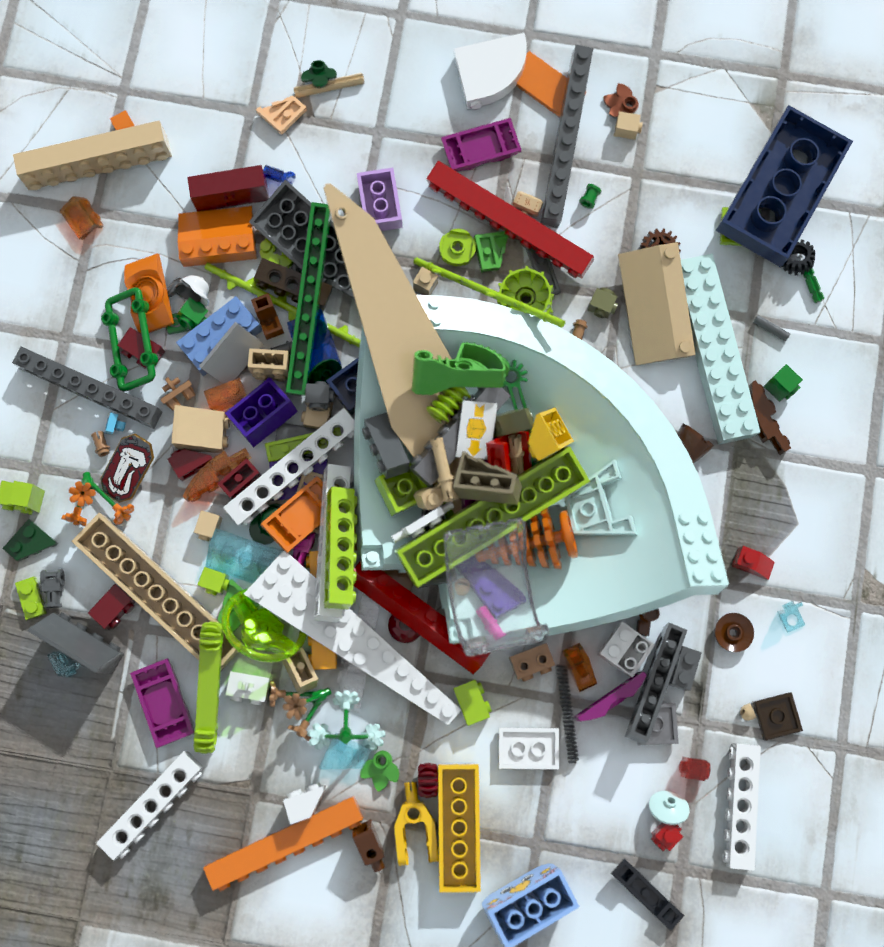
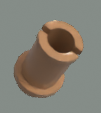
(579, 328)
(100, 444)

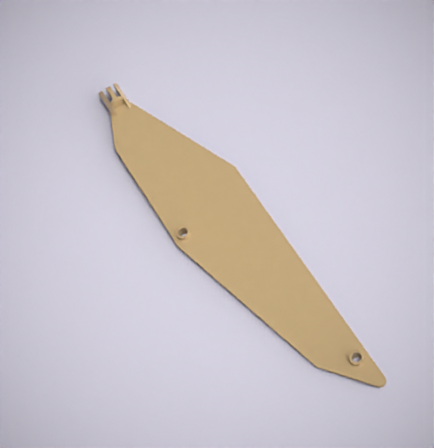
(391, 323)

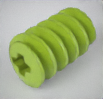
(447, 402)

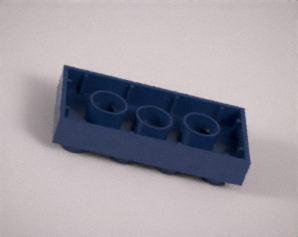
(784, 186)

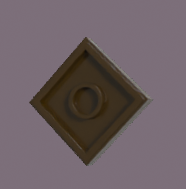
(777, 716)

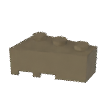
(485, 482)

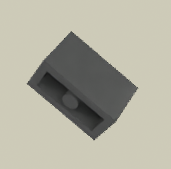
(685, 669)

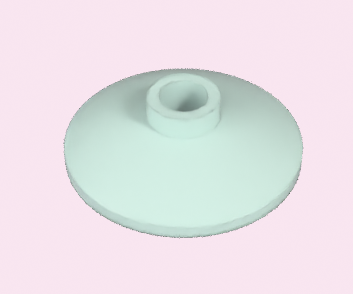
(669, 807)

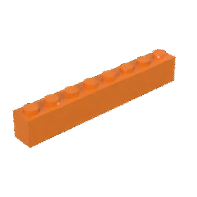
(282, 843)

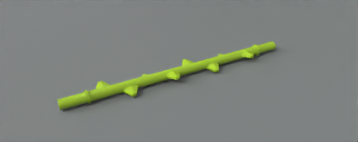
(233, 281)
(545, 316)

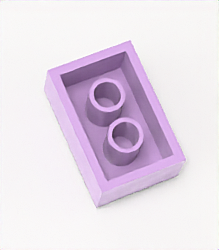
(380, 197)

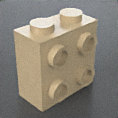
(269, 363)

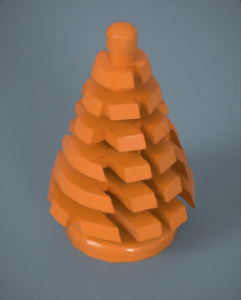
(550, 538)

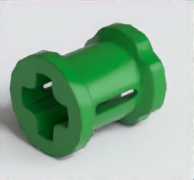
(590, 196)

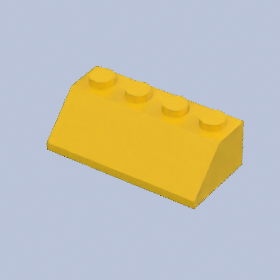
(548, 434)

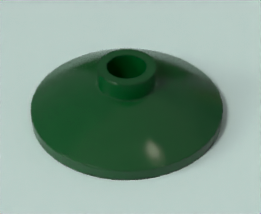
(324, 370)

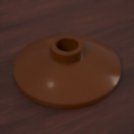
(742, 627)

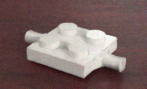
(418, 526)

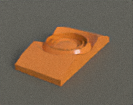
(149, 278)
(296, 517)

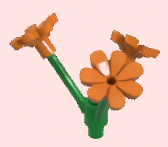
(83, 493)

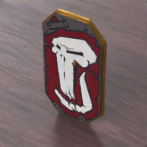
(127, 468)

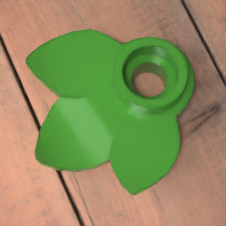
(380, 773)

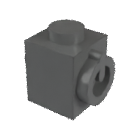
(319, 396)

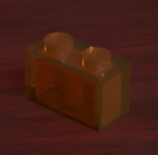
(225, 395)

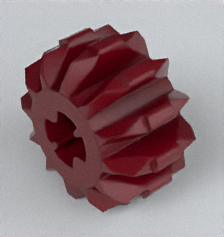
(427, 780)

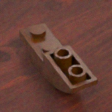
(768, 427)

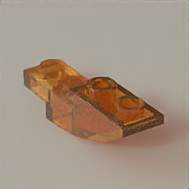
(209, 474)

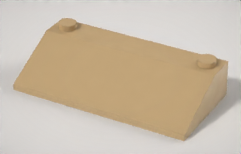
(656, 304)

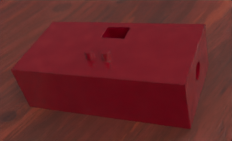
(228, 188)

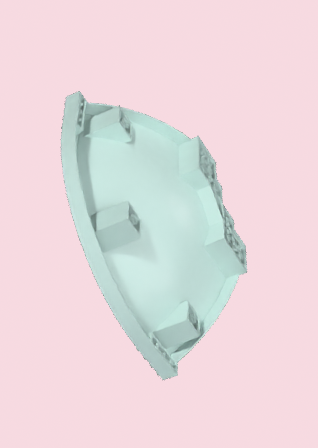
(608, 420)

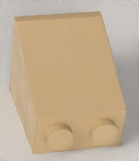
(200, 429)

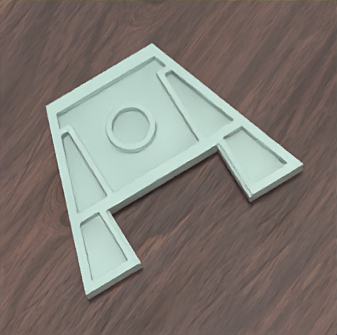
(590, 509)

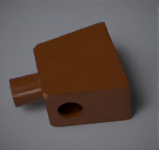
(366, 839)

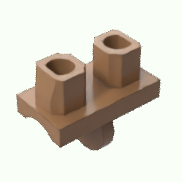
(184, 388)

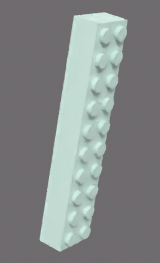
(718, 353)

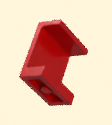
(499, 450)

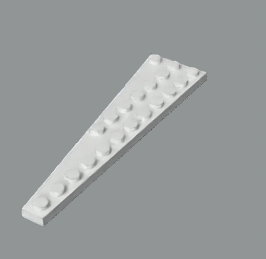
(290, 594)

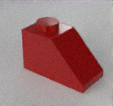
(753, 562)

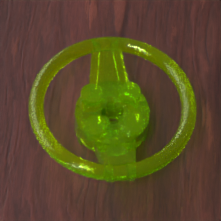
(259, 631)

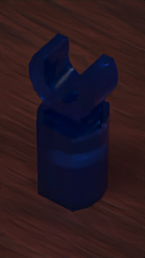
(277, 174)

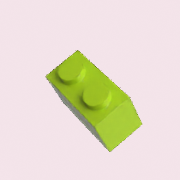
(472, 702)

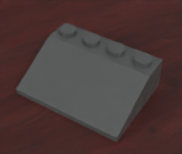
(78, 643)

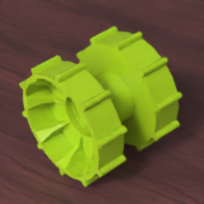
(528, 283)

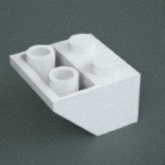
(626, 649)
(303, 805)

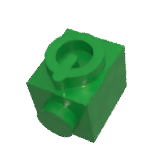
(191, 314)

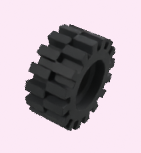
(803, 265)

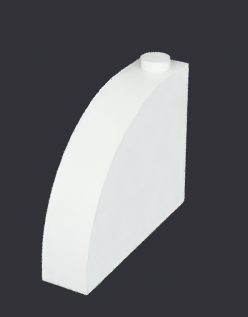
(490, 69)

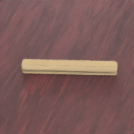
(333, 84)

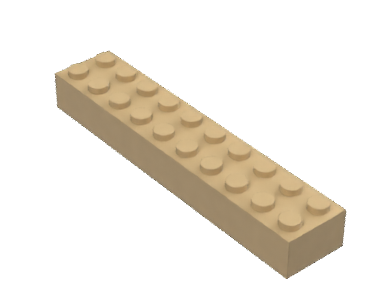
(148, 584)

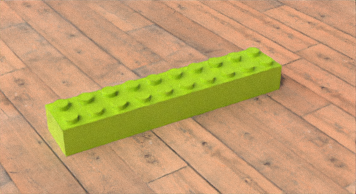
(541, 487)

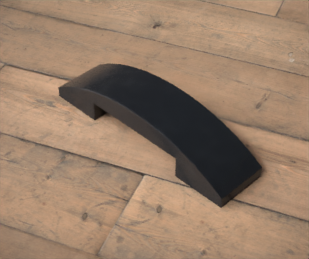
(647, 894)

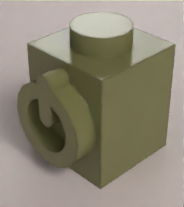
(603, 302)

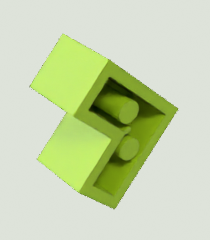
(21, 497)

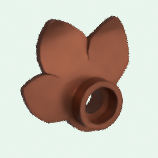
(619, 101)

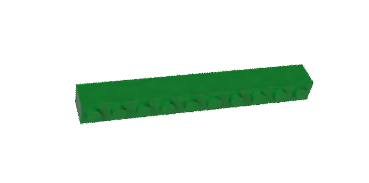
(308, 299)

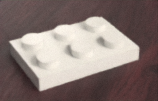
(528, 748)

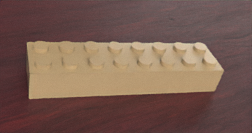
(92, 155)

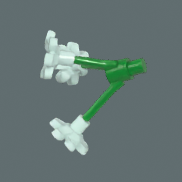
(346, 701)

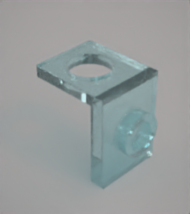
(791, 608)

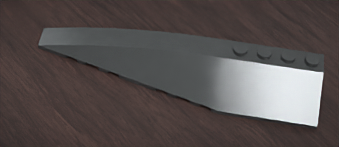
(285, 224)

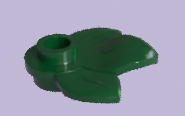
(318, 74)

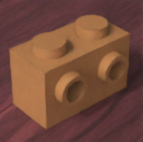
(531, 662)

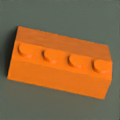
(216, 236)

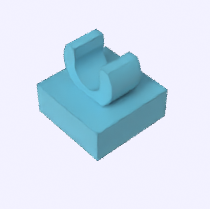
(113, 424)

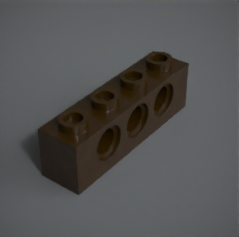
(268, 269)

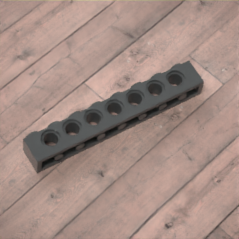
(87, 387)

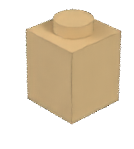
(627, 125)
(425, 282)
(206, 525)

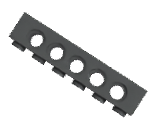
(656, 683)

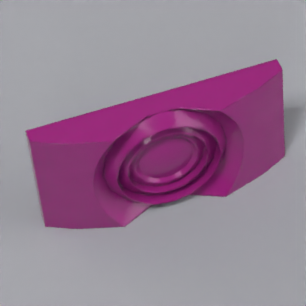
(481, 145)
(612, 698)
(162, 703)

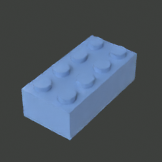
(206, 335)

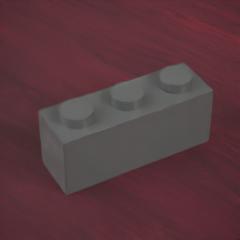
(385, 446)

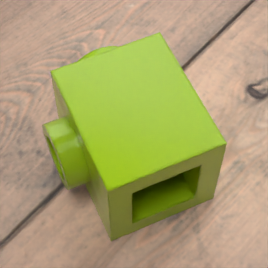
(214, 581)

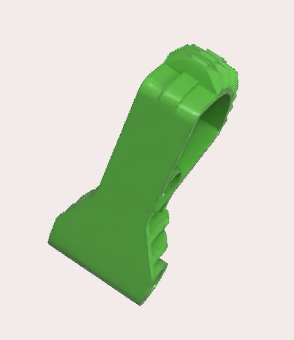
(464, 371)

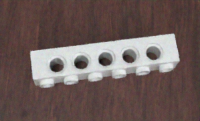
(110, 841)
(746, 857)

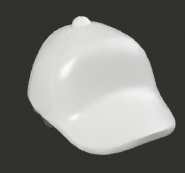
(192, 287)

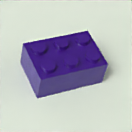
(261, 412)

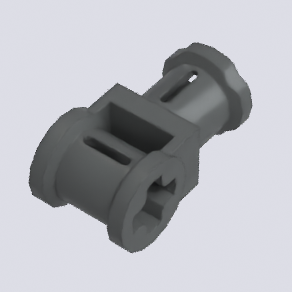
(52, 584)

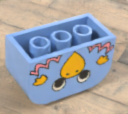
(529, 904)

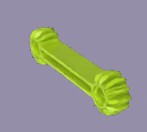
(208, 687)

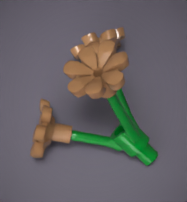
(297, 706)

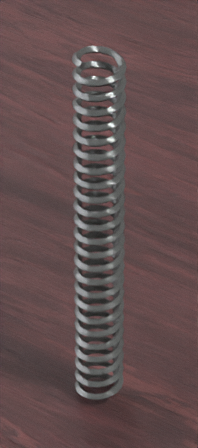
(568, 717)

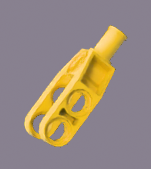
(424, 816)

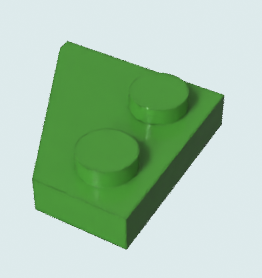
(490, 250)

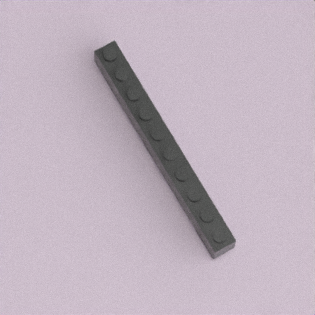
(566, 136)

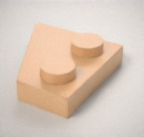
(282, 113)

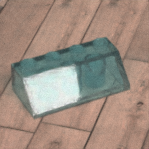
(239, 556)

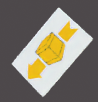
(476, 428)

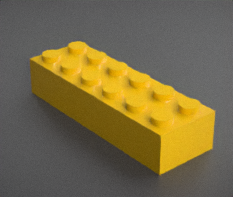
(459, 828)

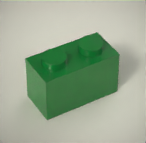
(784, 383)

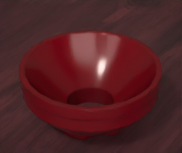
(399, 634)

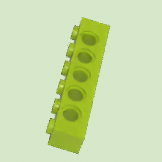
(333, 596)

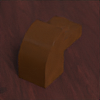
(267, 316)

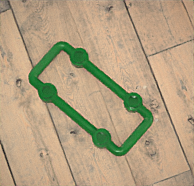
(147, 358)

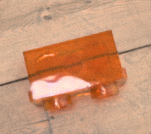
(81, 216)

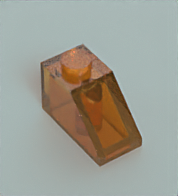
(579, 667)

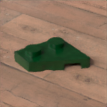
(28, 541)

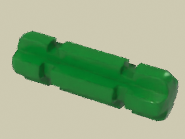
(813, 286)

